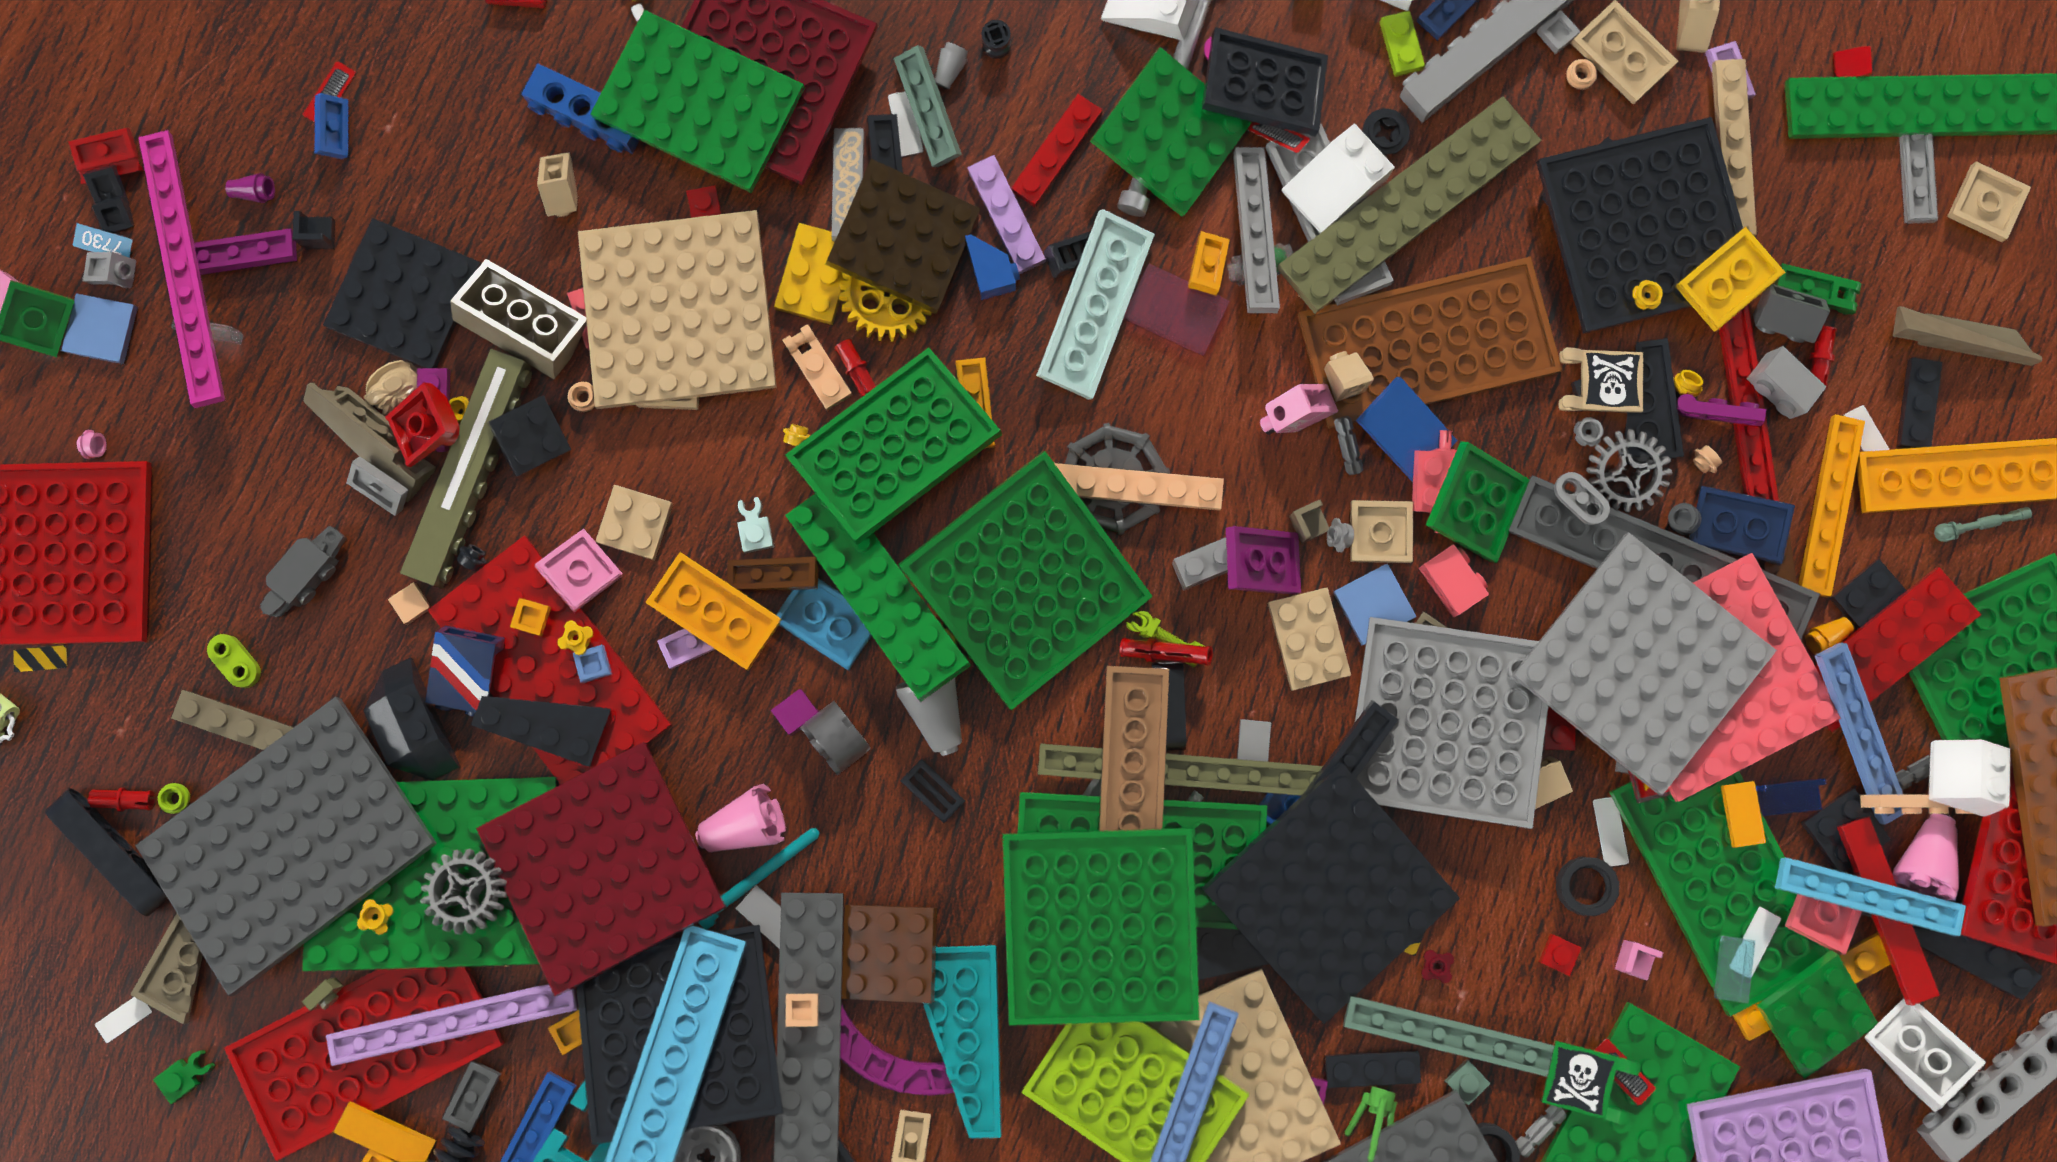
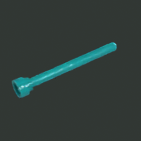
(762, 872)

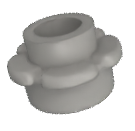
(1588, 424)

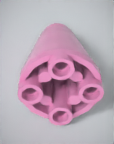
(1931, 860)

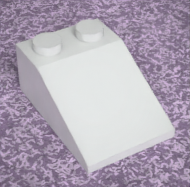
(1159, 17)
(1338, 178)
(1924, 1053)

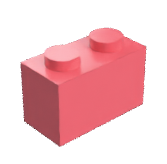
(1454, 580)

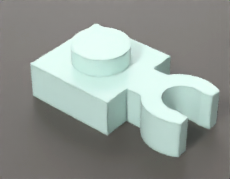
(755, 531)

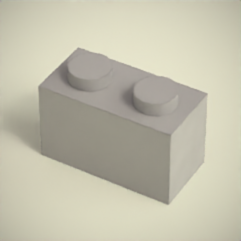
(1786, 383)
(1201, 564)

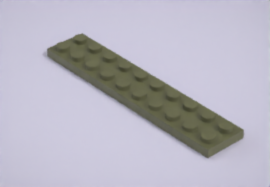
(1408, 205)

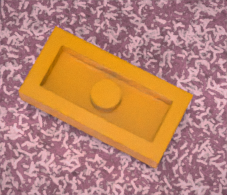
(1208, 263)

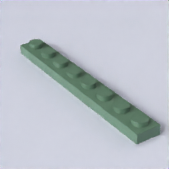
(1448, 1035)

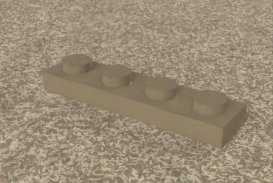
(228, 720)

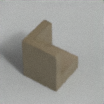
(1309, 521)

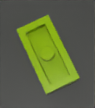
(1402, 43)

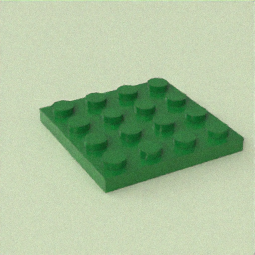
(1166, 135)

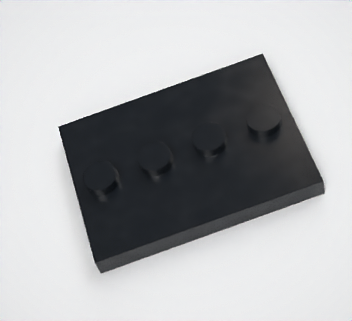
(1265, 82)

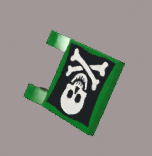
(1584, 1079)

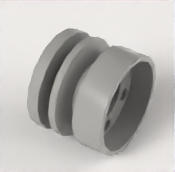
(717, 1138)

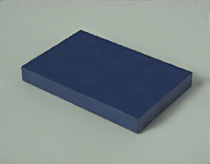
(1743, 524)

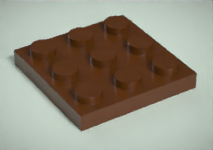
(889, 953)

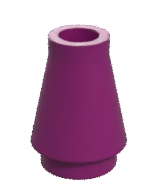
(253, 188)

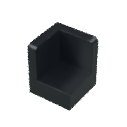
(313, 231)

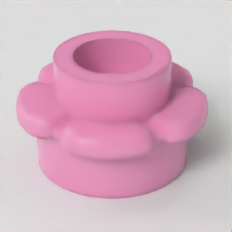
(91, 444)

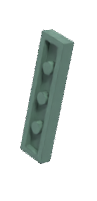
(927, 106)

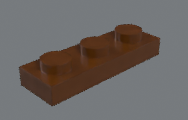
(773, 574)

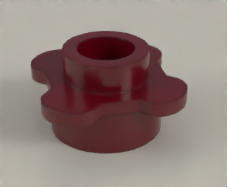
(1431, 959)

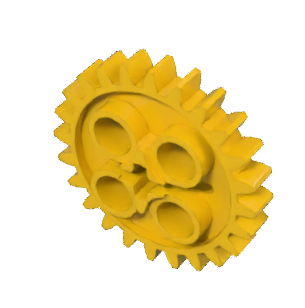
(883, 317)

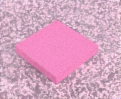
(578, 570)

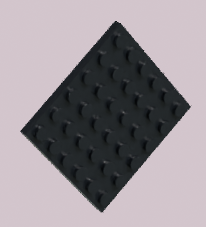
(1636, 215)
(1331, 892)
(617, 1018)

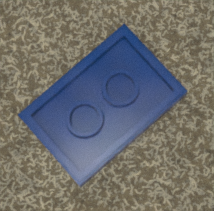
(1402, 425)

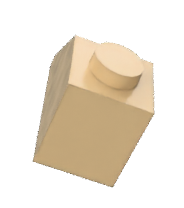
(1696, 24)
(557, 184)
(1347, 375)
(911, 1137)

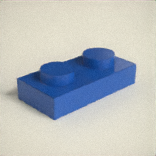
(331, 126)

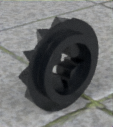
(1389, 120)

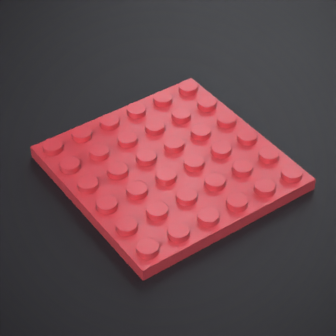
(1779, 704)

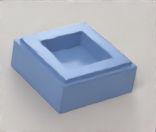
(592, 664)

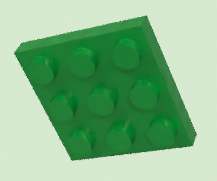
(1477, 502)
(1817, 1014)

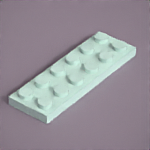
(1095, 304)

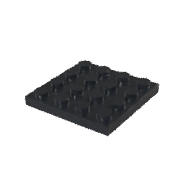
(400, 294)

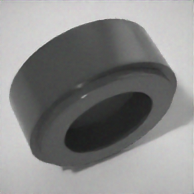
(1684, 518)

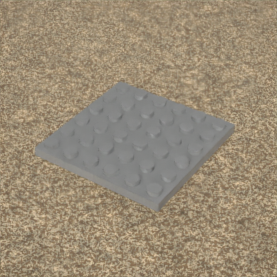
(1644, 663)
(1464, 727)

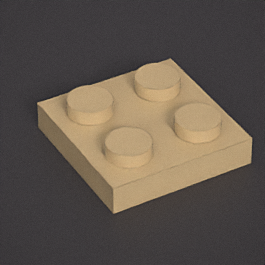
(1989, 201)
(634, 522)
(1382, 531)

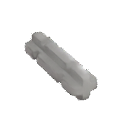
(1540, 1130)

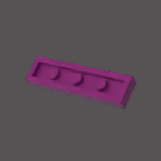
(246, 251)

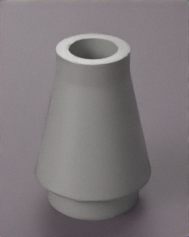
(950, 63)

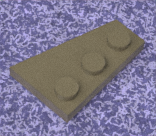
(171, 974)

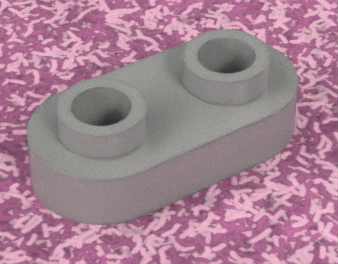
(1582, 496)

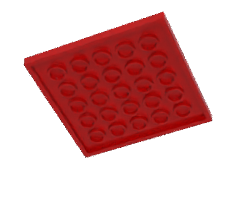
(74, 552)

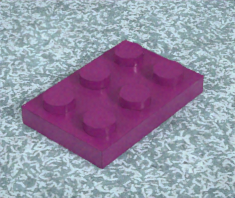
(1263, 560)

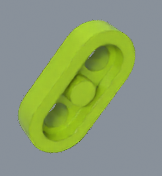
(232, 659)

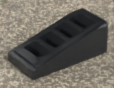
(1054, 259)

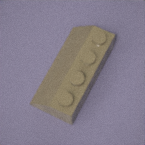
(518, 318)

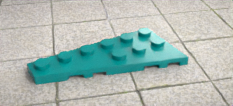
(967, 1033)

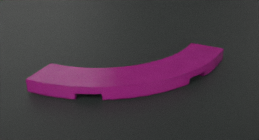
(889, 1070)

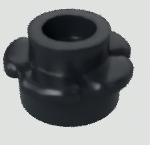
(471, 557)

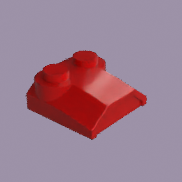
(423, 423)

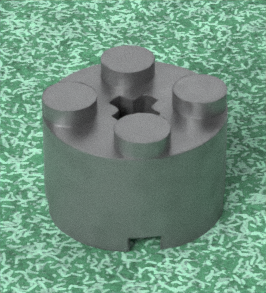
(835, 737)

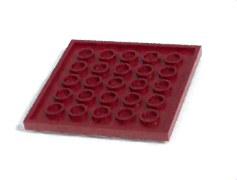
(803, 41)
(601, 868)

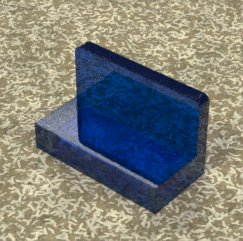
(1790, 797)

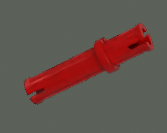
(1153, 650)

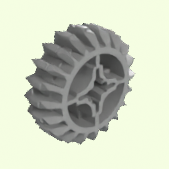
(1643, 467)
(452, 898)

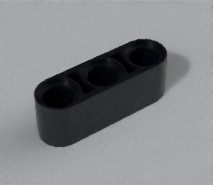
(1176, 705)

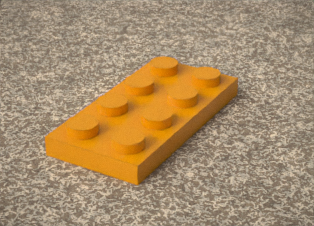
(714, 611)

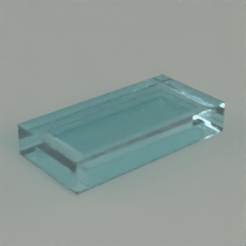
(1734, 969)

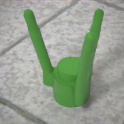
(1380, 1103)

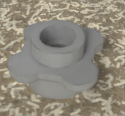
(1340, 535)

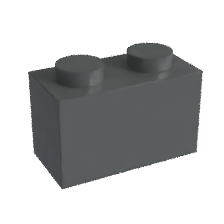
(1791, 313)

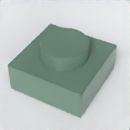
(1467, 1081)

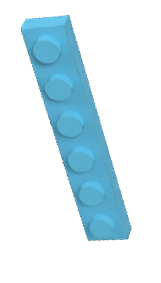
(1870, 896)

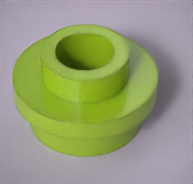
(165, 796)

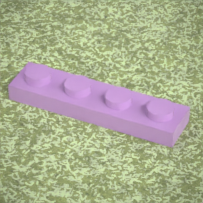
(1006, 214)

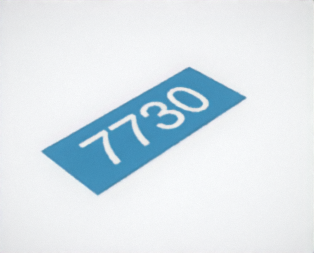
(101, 241)

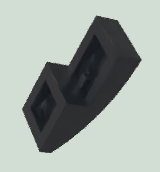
(110, 199)

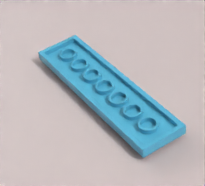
(677, 1048)

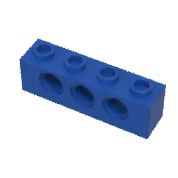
(546, 84)

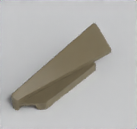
(1963, 336)
(366, 434)

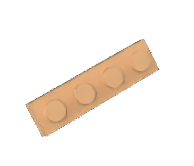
(1908, 803)

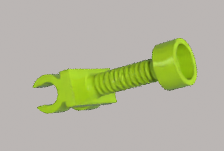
(1150, 628)

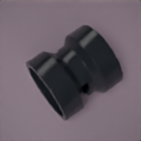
(994, 45)

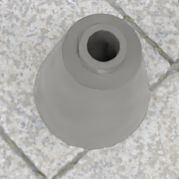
(935, 716)

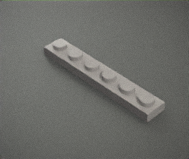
(1256, 230)

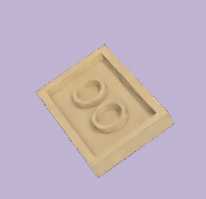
(1624, 52)
(1309, 639)

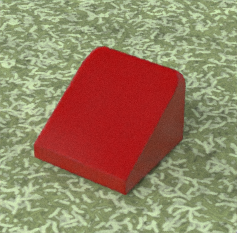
(1853, 62)

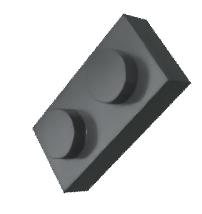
(472, 1096)

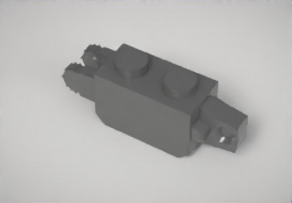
(301, 572)

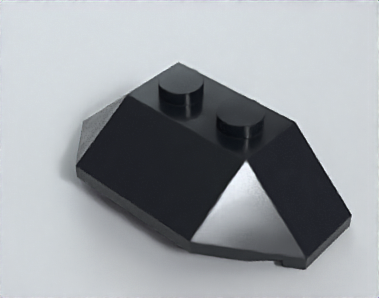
(407, 726)

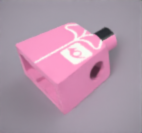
(1298, 409)

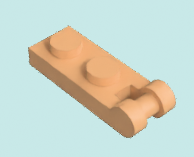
(818, 368)

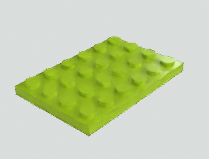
(1119, 1086)

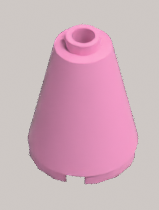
(743, 823)

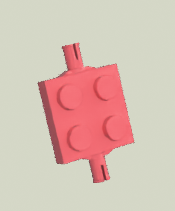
(1430, 472)

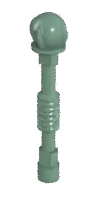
(1951, 531)

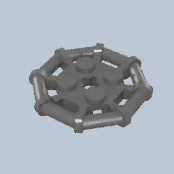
(1117, 459)

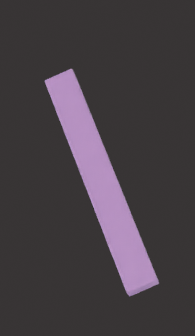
(448, 1023)

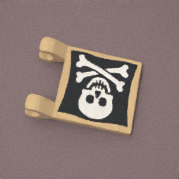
(1608, 381)

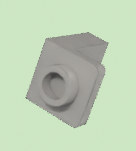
(109, 269)

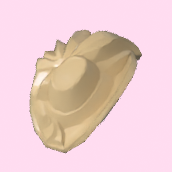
(391, 385)

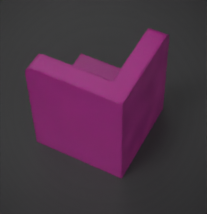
(794, 712)

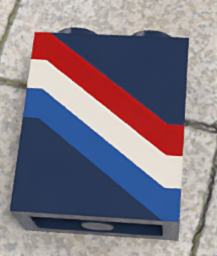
(461, 668)

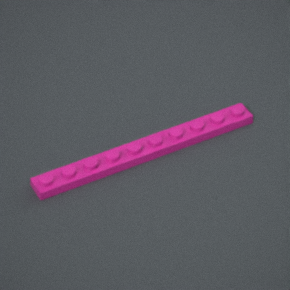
(181, 270)

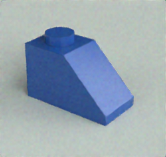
(991, 268)

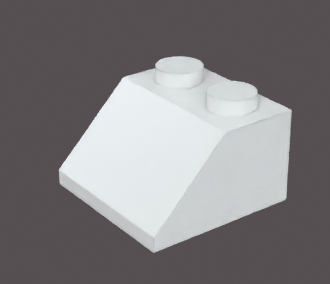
(1970, 775)

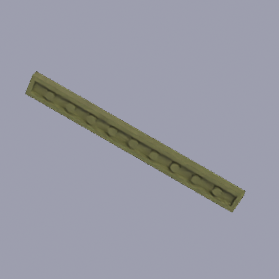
(1188, 770)

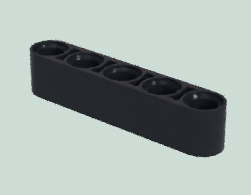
(107, 851)

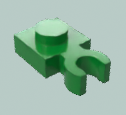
(181, 1077)

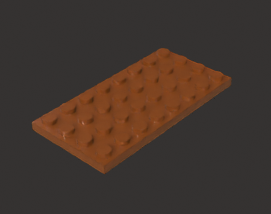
(1439, 336)
(2032, 737)

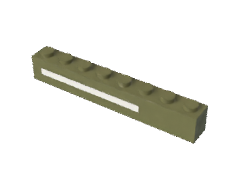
(465, 471)

